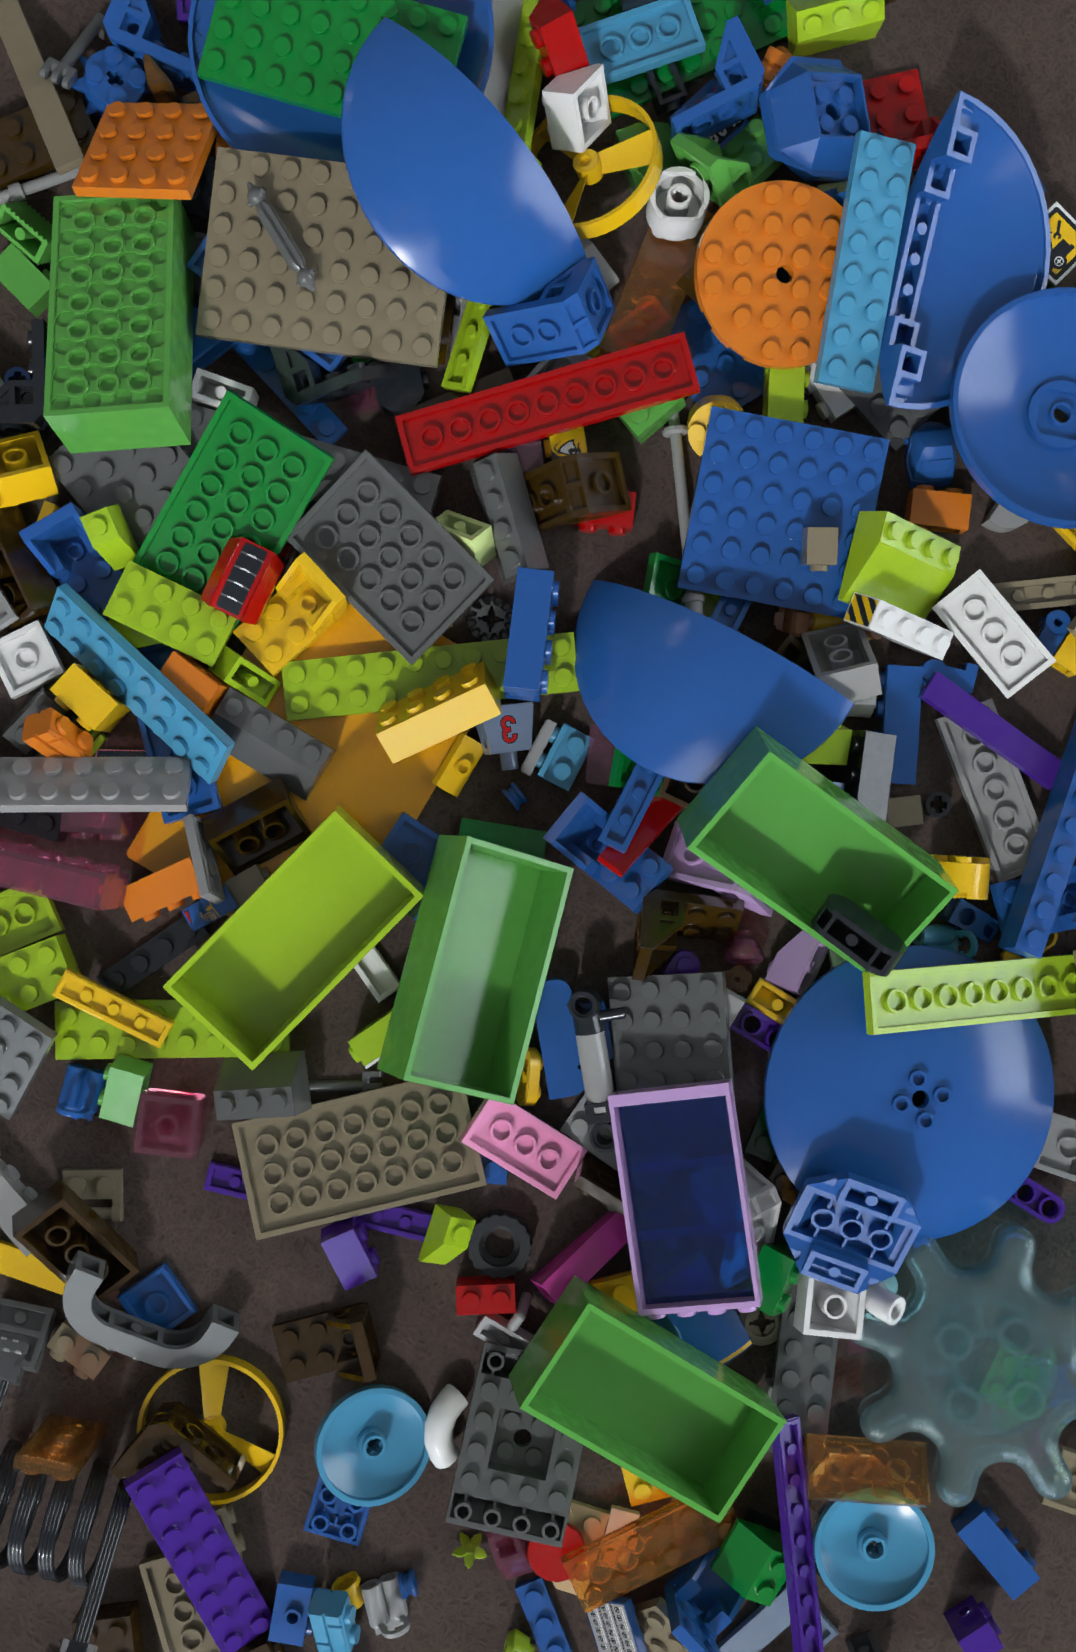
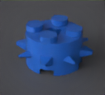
(110, 78)

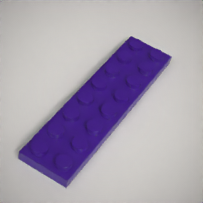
(199, 1551)

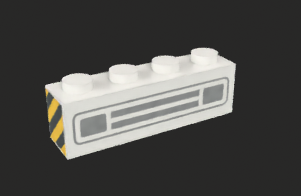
(898, 625)

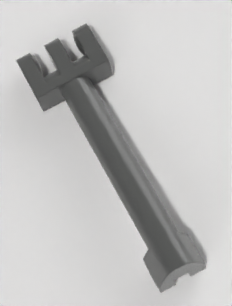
(64, 69)
(363, 1084)

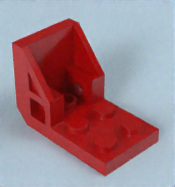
(899, 110)

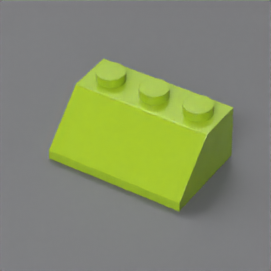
(830, 24)

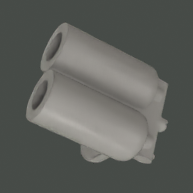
(385, 1606)

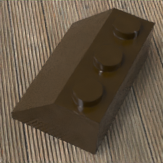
(256, 827)

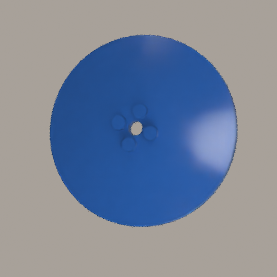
(1005, 402)

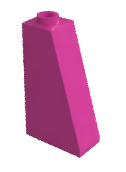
(583, 1256)

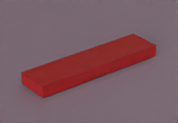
(653, 823)

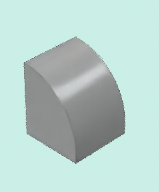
(1002, 520)

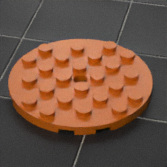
(738, 263)

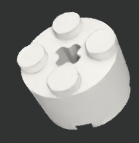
(678, 204)

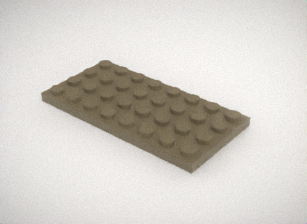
(355, 1157)

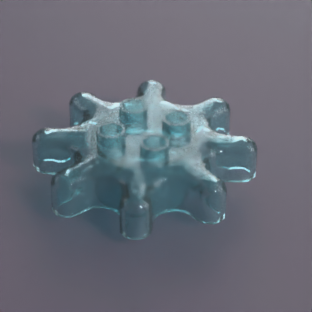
(978, 1366)

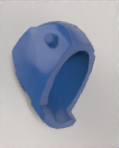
(930, 455)

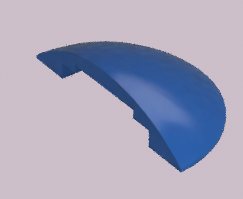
(449, 176)
(965, 249)
(689, 689)

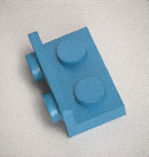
(565, 756)

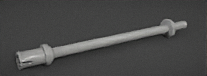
(675, 431)

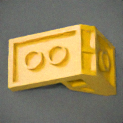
(295, 616)

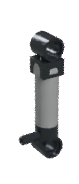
(595, 1061)

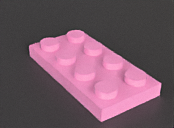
(523, 1145)

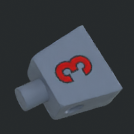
(508, 733)

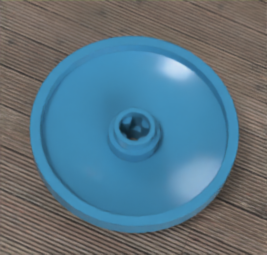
(375, 1470)
(877, 1573)

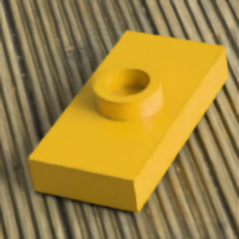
(458, 764)

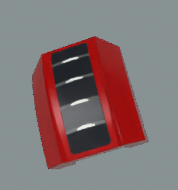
(243, 580)

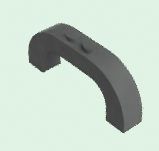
(138, 1337)

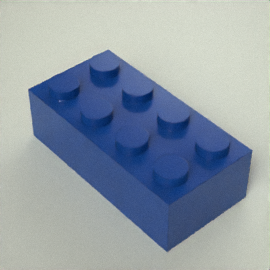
(529, 632)

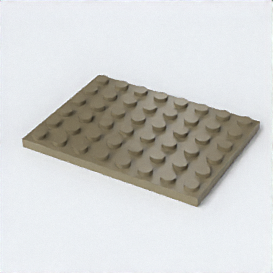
(363, 294)

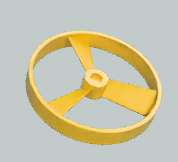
(591, 166)
(213, 1384)

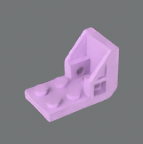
(695, 871)

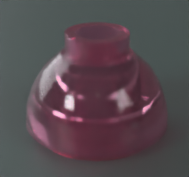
(744, 950)

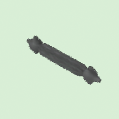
(281, 236)

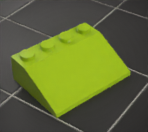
(898, 563)

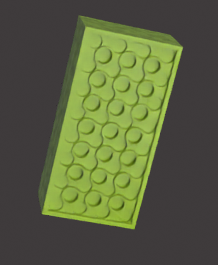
(295, 938)

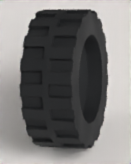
(506, 1265)

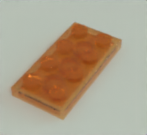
(60, 1447)
(866, 1471)

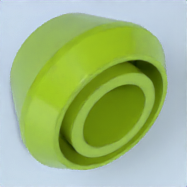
(518, 1642)

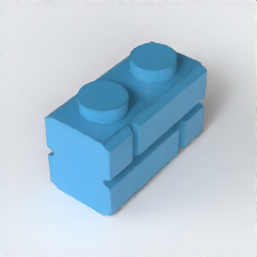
(333, 1621)

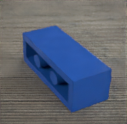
(996, 1549)

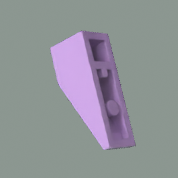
(797, 964)

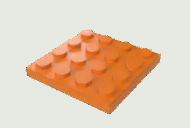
(147, 151)

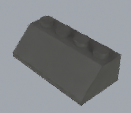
(508, 509)
(272, 743)

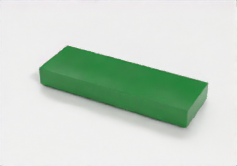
(512, 837)

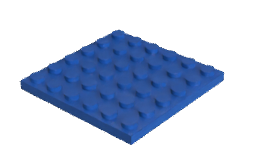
(756, 494)

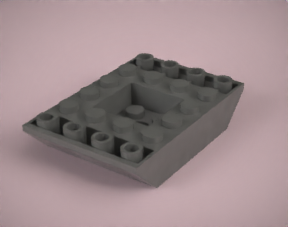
(505, 1483)

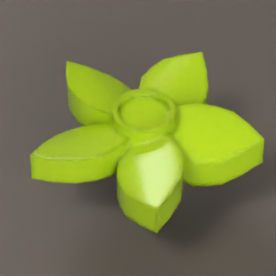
(470, 1549)

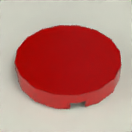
(547, 1560)

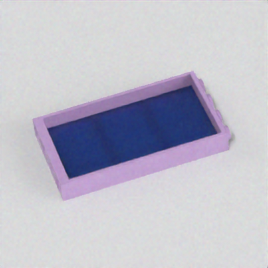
(685, 1199)

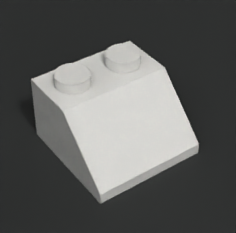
(576, 108)
(828, 1310)

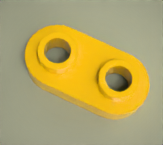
(529, 1087)

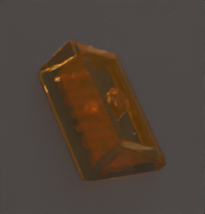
(159, 82)

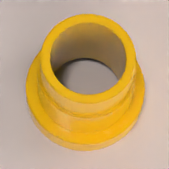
(351, 1583)

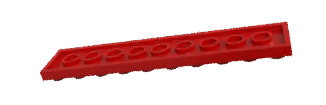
(548, 404)

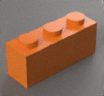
(161, 890)

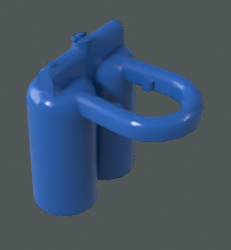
(80, 1092)

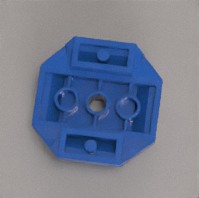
(813, 117)
(847, 1252)

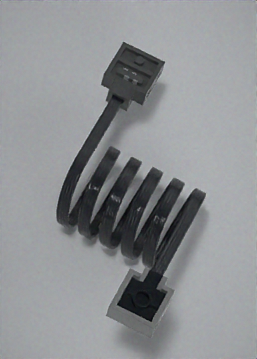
(23, 1342)

